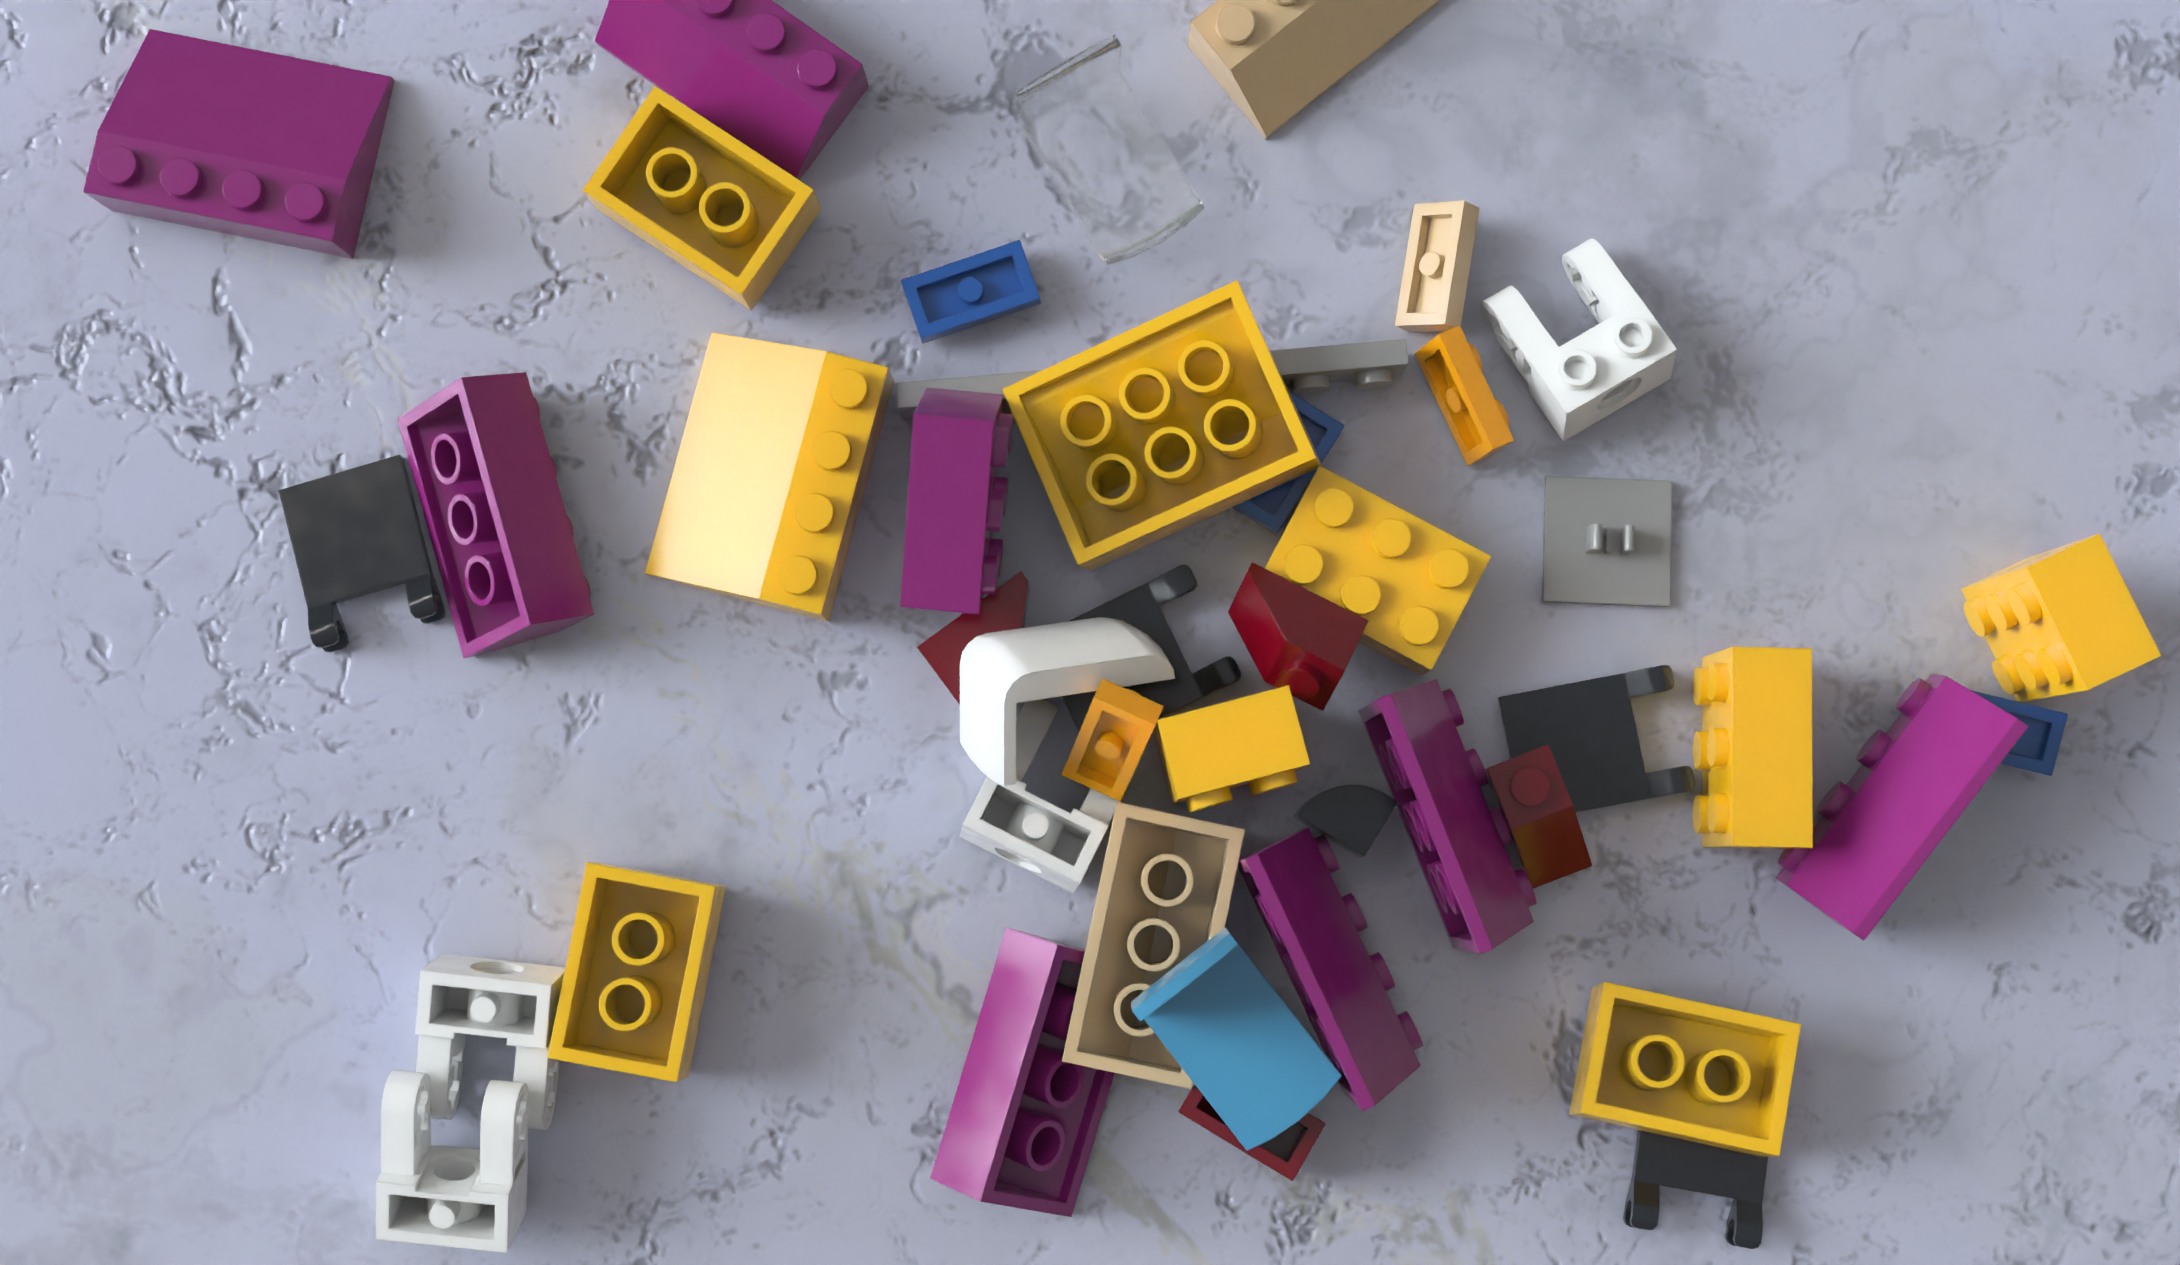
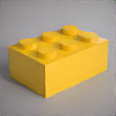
(703, 198)
(1380, 566)
(2059, 621)
(1231, 746)
(1754, 748)
(636, 971)
(1685, 1069)

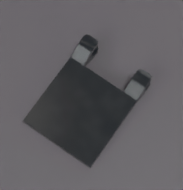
(355, 539)
(1143, 611)
(1594, 737)
(1700, 1169)

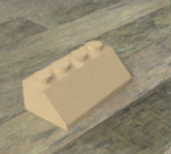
(1291, 52)
(1155, 904)

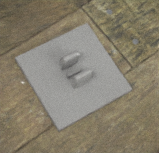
(1607, 541)

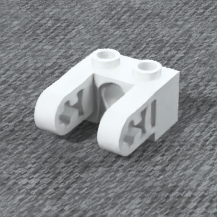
(1596, 369)
(1030, 829)
(489, 1000)
(447, 1191)

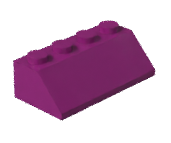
(741, 69)
(495, 513)
(1899, 801)
(1020, 1112)

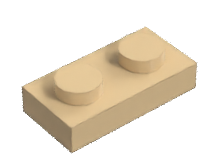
(1437, 266)

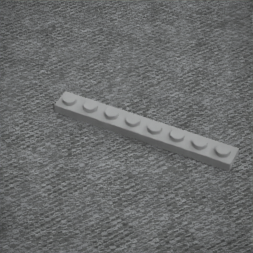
(1305, 369)

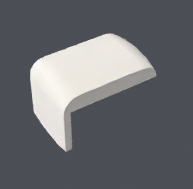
(1039, 665)

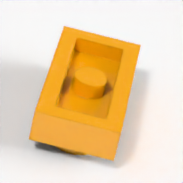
(1463, 395)
(1112, 739)

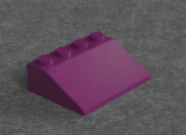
(241, 143)
(1448, 817)
(1330, 966)

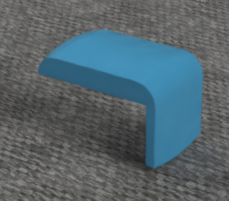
(1237, 1041)

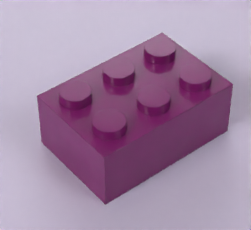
(955, 500)

